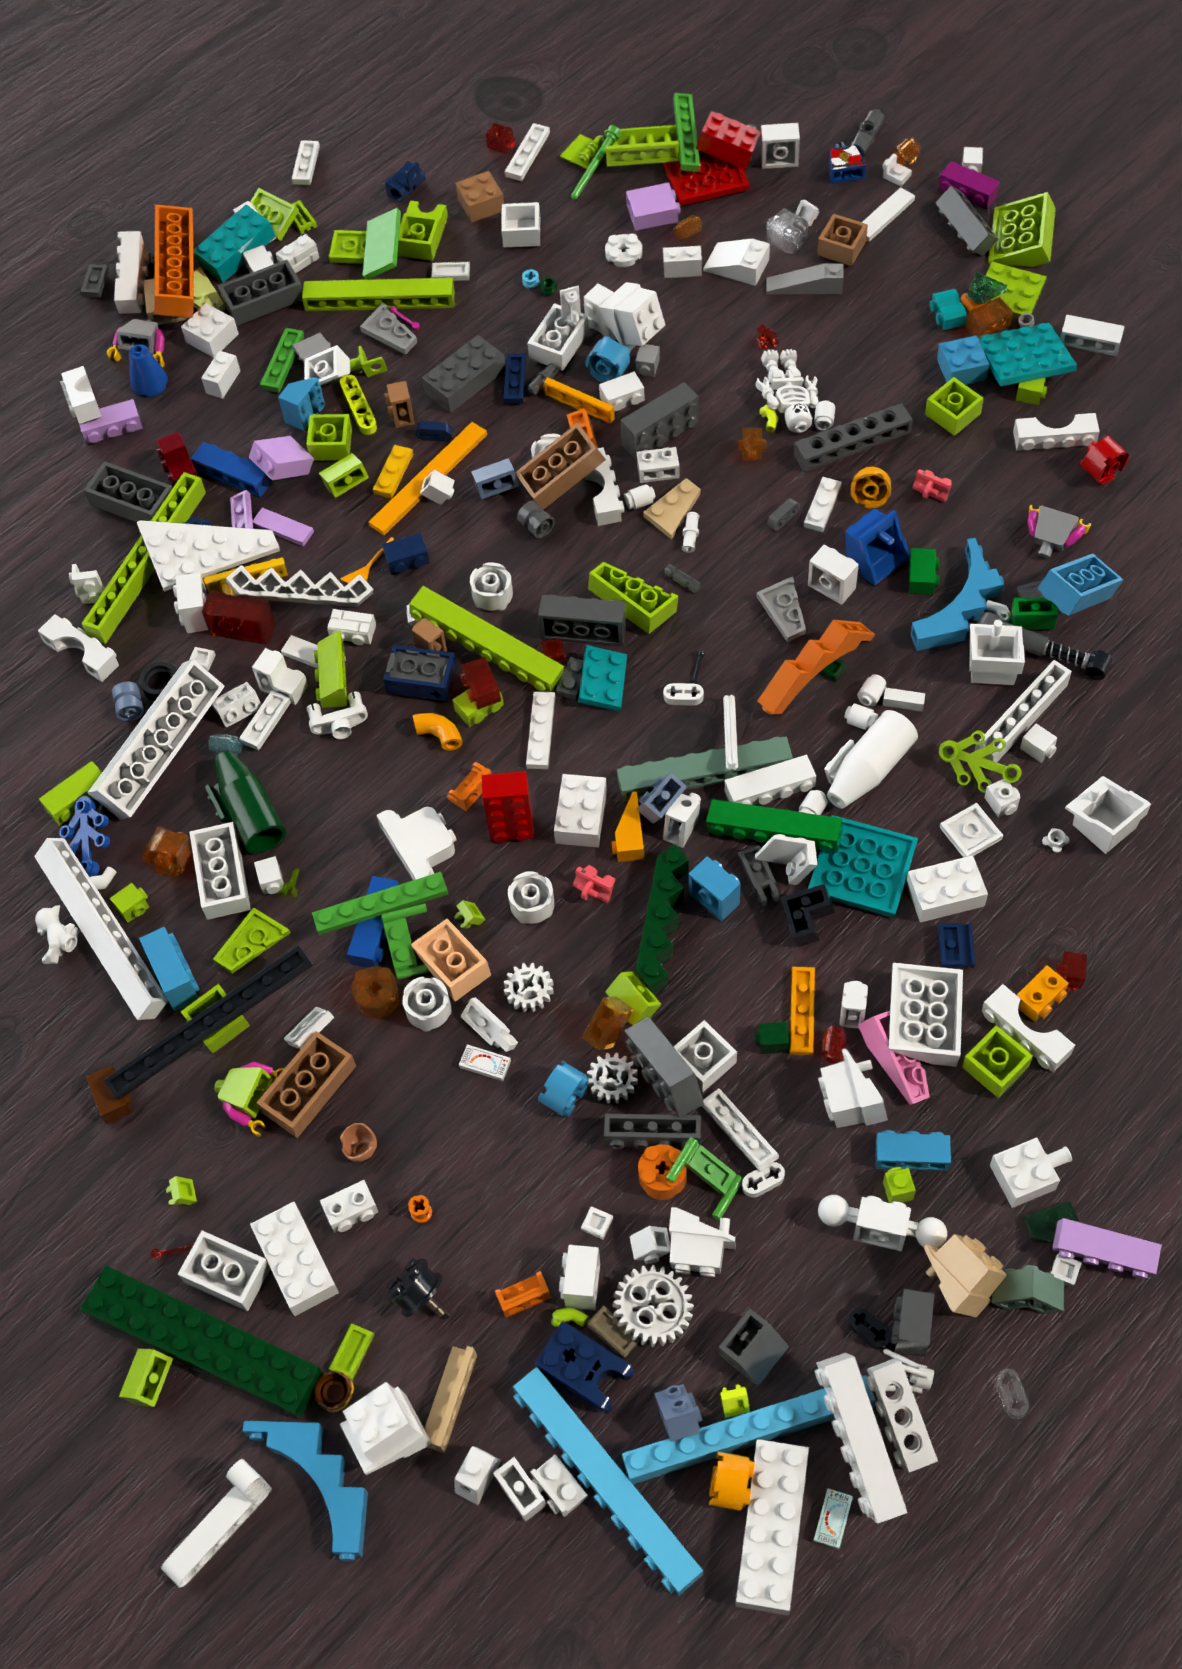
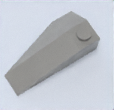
(809, 280)

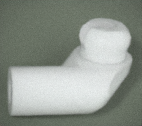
(102, 881)

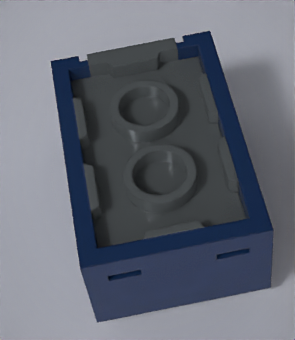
(420, 673)

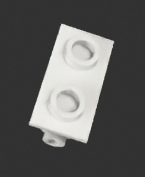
(570, 304)

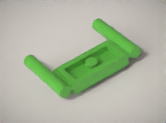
(400, 941)
(709, 1170)

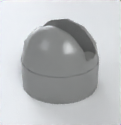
(1024, 317)

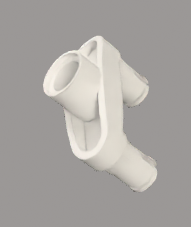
(338, 722)

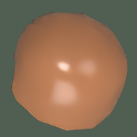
(358, 1142)

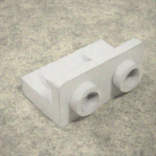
(237, 704)
(558, 1485)

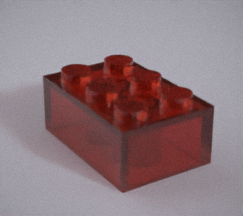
(238, 618)

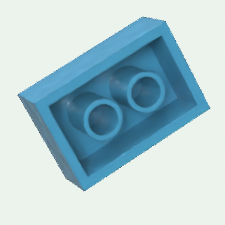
(170, 968)

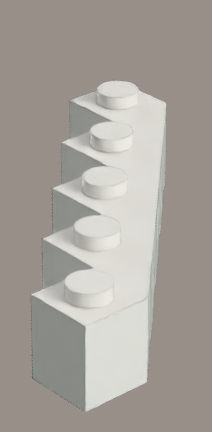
(299, 588)

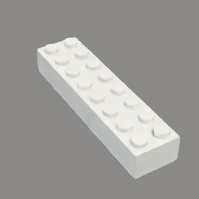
(156, 739)

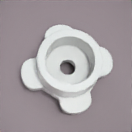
(1058, 835)

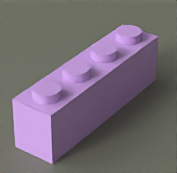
(1106, 1247)

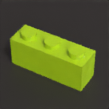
(62, 798)

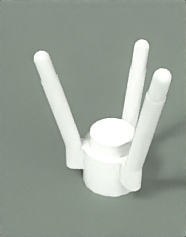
(920, 1374)

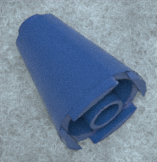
(146, 373)

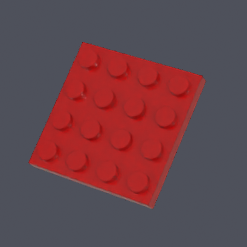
(713, 180)

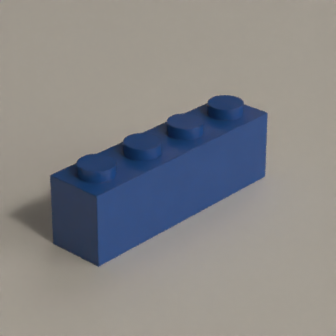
(230, 469)
(370, 935)

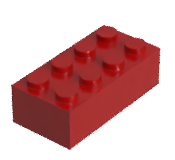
(507, 806)

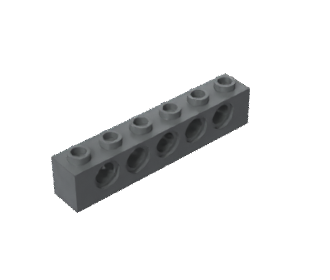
(852, 437)

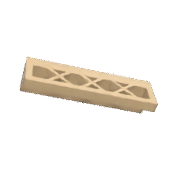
(449, 1397)

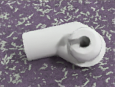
(1000, 610)

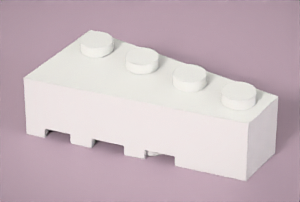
(131, 272)

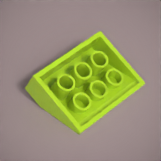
(1023, 232)

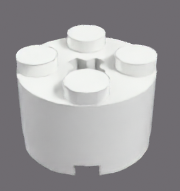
(491, 587)
(531, 897)
(426, 1003)

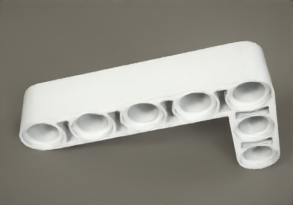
(218, 1525)

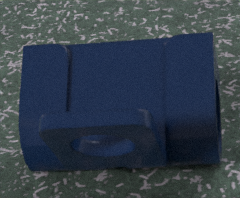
(404, 181)

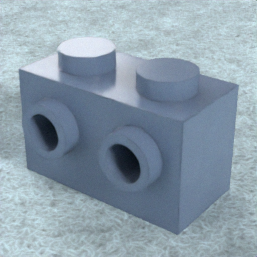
(495, 478)
(661, 798)
(678, 1412)

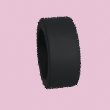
(152, 671)

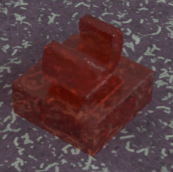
(766, 337)

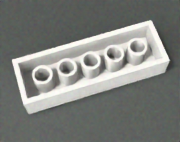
(861, 1438)
(772, 1527)

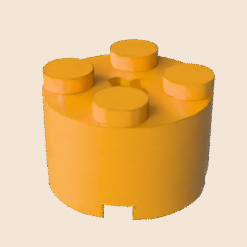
(730, 1481)

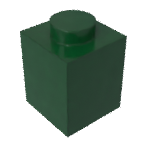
(772, 1037)

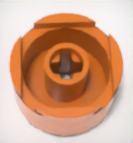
(650, 1165)

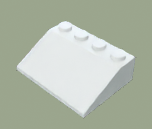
(926, 1013)

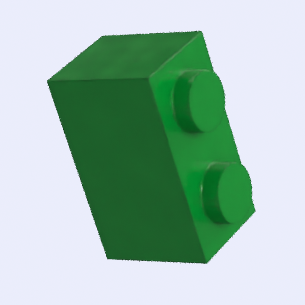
(922, 571)
(1034, 613)

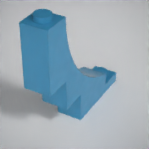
(303, 1446)

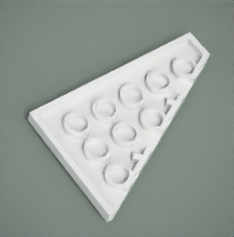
(201, 549)

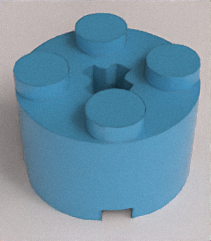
(608, 360)
(563, 1088)

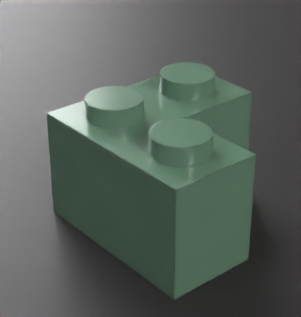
(1030, 1289)

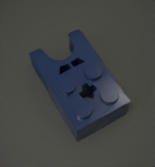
(586, 1372)

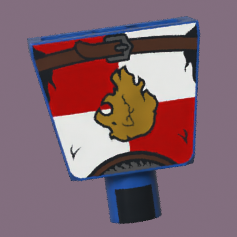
(846, 164)

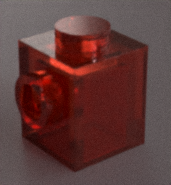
(500, 138)
(1073, 969)

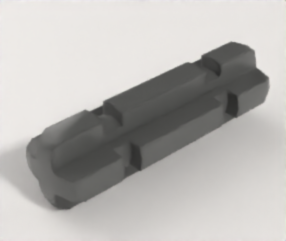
(682, 578)

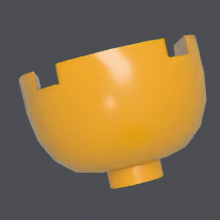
(871, 487)

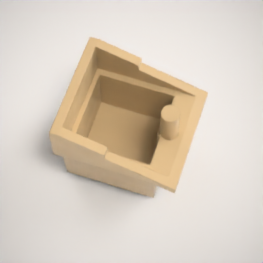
(965, 1273)

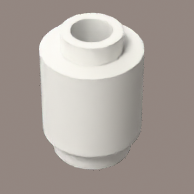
(824, 415)
(639, 497)
(872, 690)
(860, 716)
(814, 802)

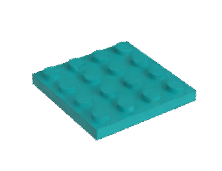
(1026, 354)
(867, 868)

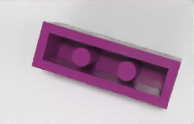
(975, 186)

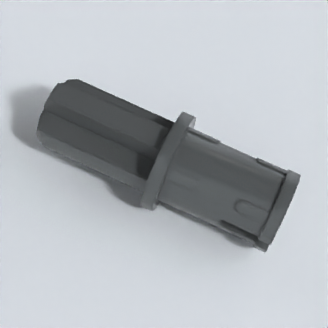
(538, 383)

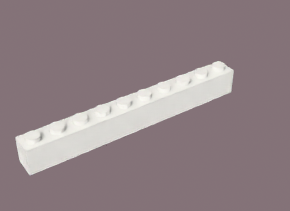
(101, 929)

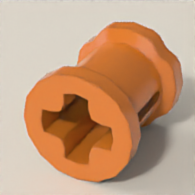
(420, 1202)

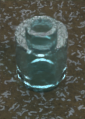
(223, 742)

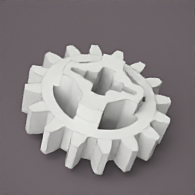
(530, 996)
(615, 1068)

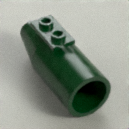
(244, 801)

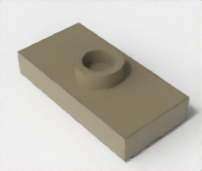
(606, 1328)

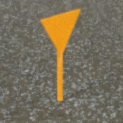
(365, 570)

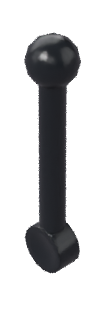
(700, 654)

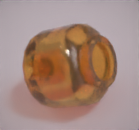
(907, 151)

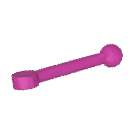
(415, 325)

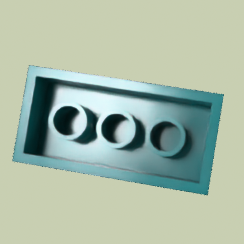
(223, 250)

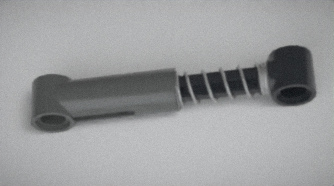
(1095, 664)

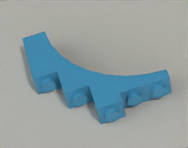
(952, 622)

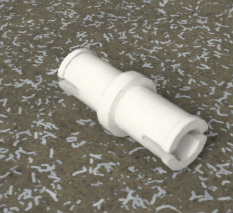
(690, 532)

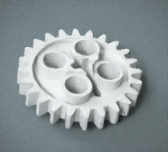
(646, 1285)

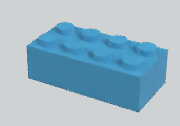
(1080, 584)

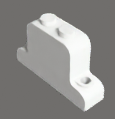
(418, 839)

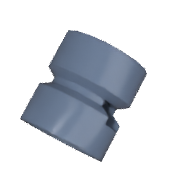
(127, 701)

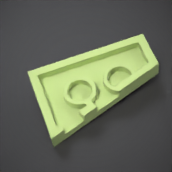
(205, 292)

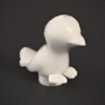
(59, 937)

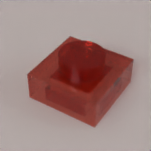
(553, 649)

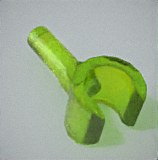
(291, 884)

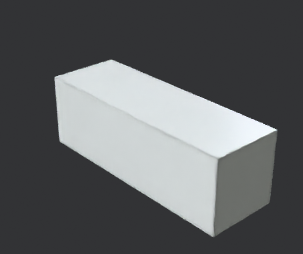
(903, 699)

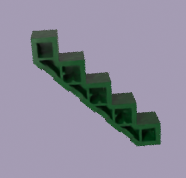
(661, 918)

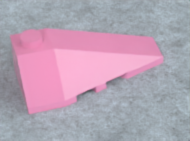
(902, 1070)

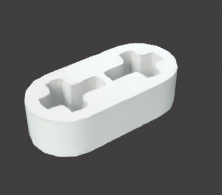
(683, 694)
(766, 1184)

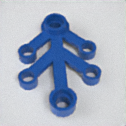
(84, 809)

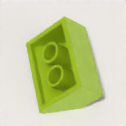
(331, 672)

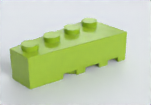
(643, 603)

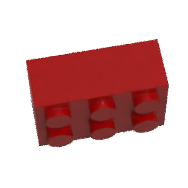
(728, 140)

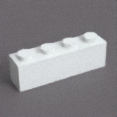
(771, 782)

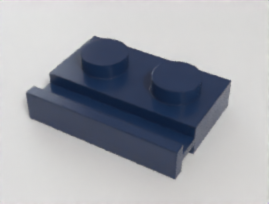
(956, 945)

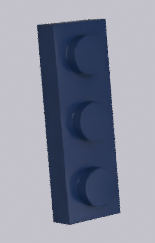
(515, 379)

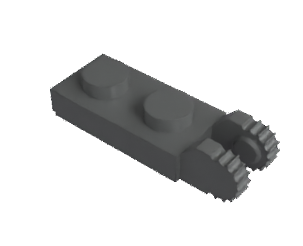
(759, 875)

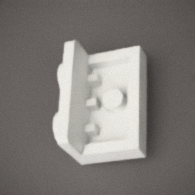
(86, 585)

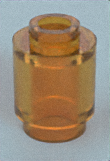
(688, 227)

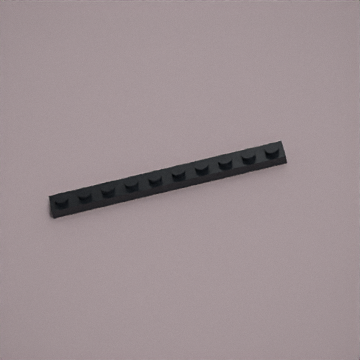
(207, 1023)

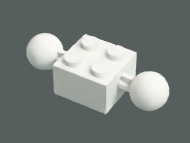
(882, 1222)

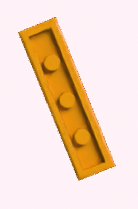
(579, 400)
(802, 1011)

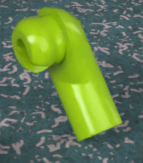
(569, 1314)

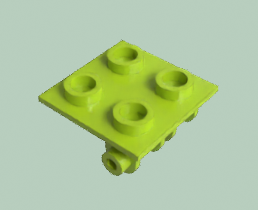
(583, 150)

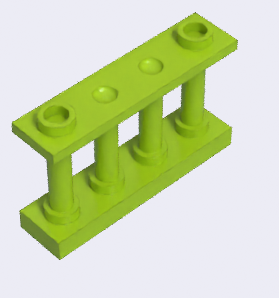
(644, 146)

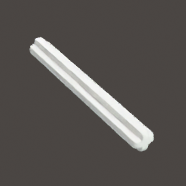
(730, 732)

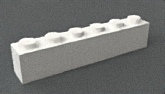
(1026, 709)

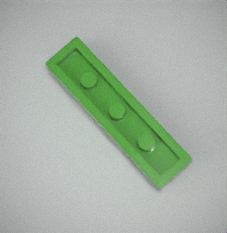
(281, 361)

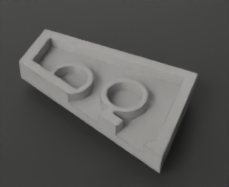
(387, 329)
(783, 608)

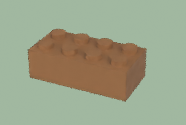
(560, 466)
(306, 1084)

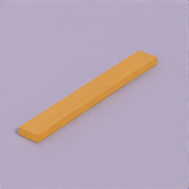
(443, 463)

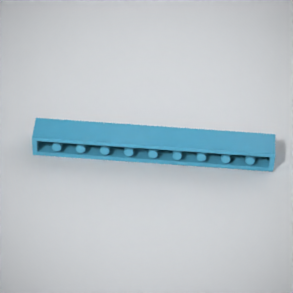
(730, 1435)
(608, 1482)

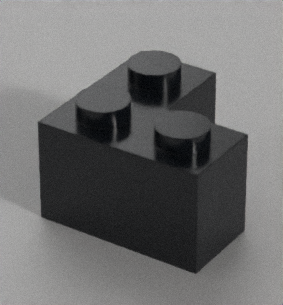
(803, 909)

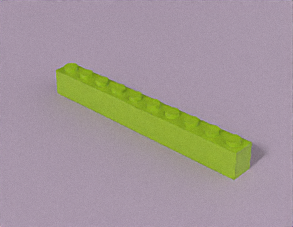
(138, 566)

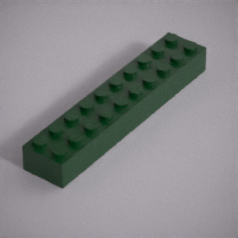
(202, 1342)

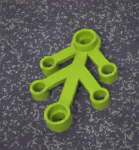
(975, 760)

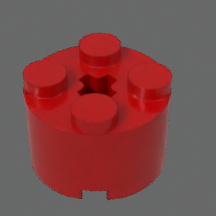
(1104, 460)

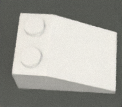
(739, 260)

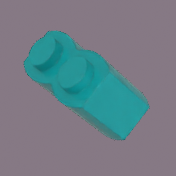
(948, 309)

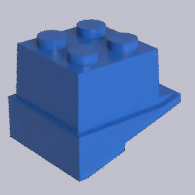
(876, 545)

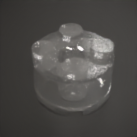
(786, 231)

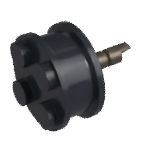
(415, 1289)

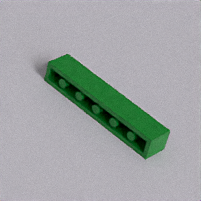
(765, 822)

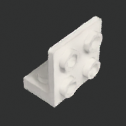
(795, 852)

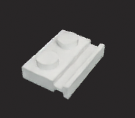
(313, 1022)

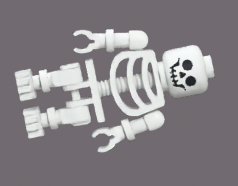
(790, 395)

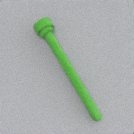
(612, 134)

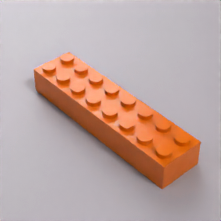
(173, 261)

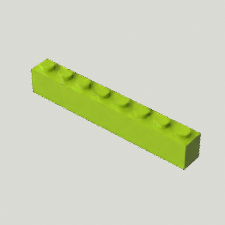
(370, 294)
(487, 640)

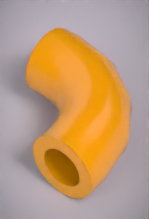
(440, 727)

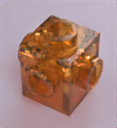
(751, 443)

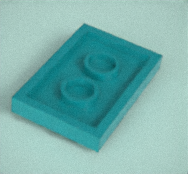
(602, 678)

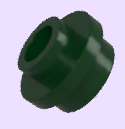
(548, 286)

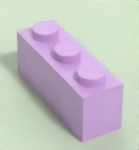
(115, 421)

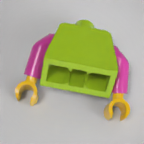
(242, 1091)

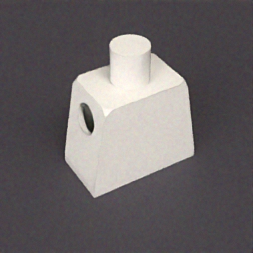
(683, 810)
(475, 1474)

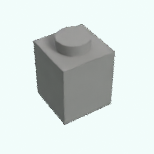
(647, 360)

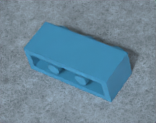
(913, 1151)

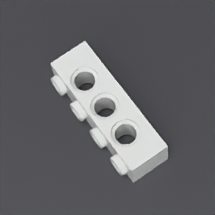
(921, 1451)

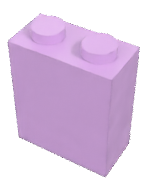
(652, 206)
(281, 457)

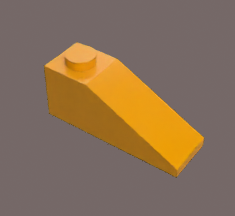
(629, 833)

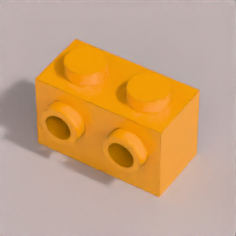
(1042, 993)

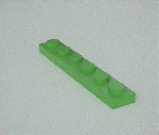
(686, 132)
(379, 903)

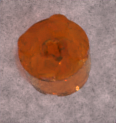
(168, 852)
(376, 992)

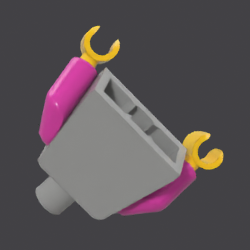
(137, 333)
(1054, 529)

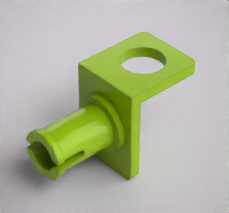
(361, 362)

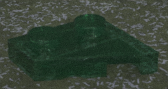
(985, 288)
(1043, 1223)

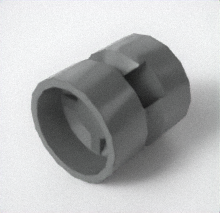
(535, 519)

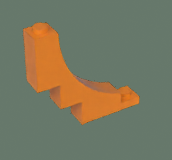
(817, 654)

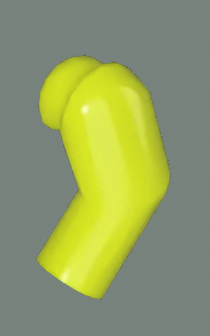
(771, 416)

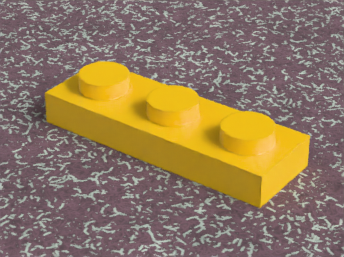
(393, 471)

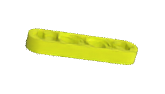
(360, 403)

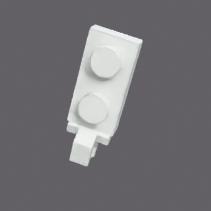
(488, 1025)

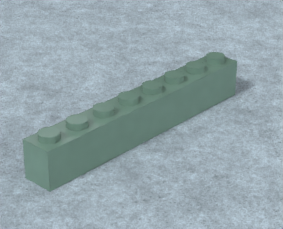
(704, 767)

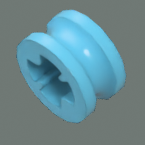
(526, 278)

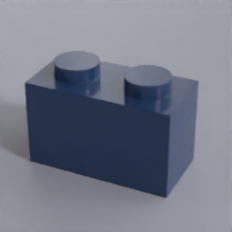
(405, 553)

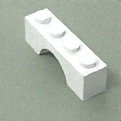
(80, 395)
(1031, 434)
(606, 504)
(61, 635)
(1048, 1048)

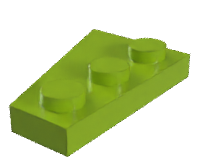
(274, 210)
(250, 940)

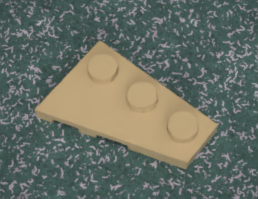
(671, 508)

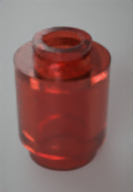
(833, 1042)

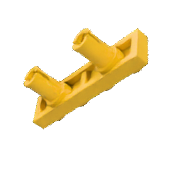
(217, 582)

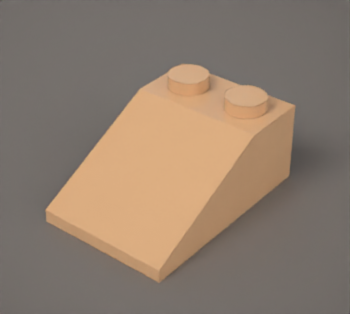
(452, 959)

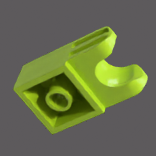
(421, 231)

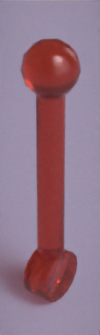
(156, 1253)

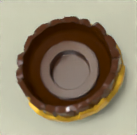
(333, 1391)

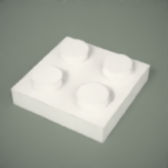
(971, 831)

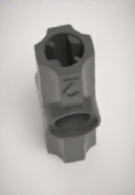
(868, 130)

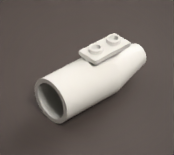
(865, 764)

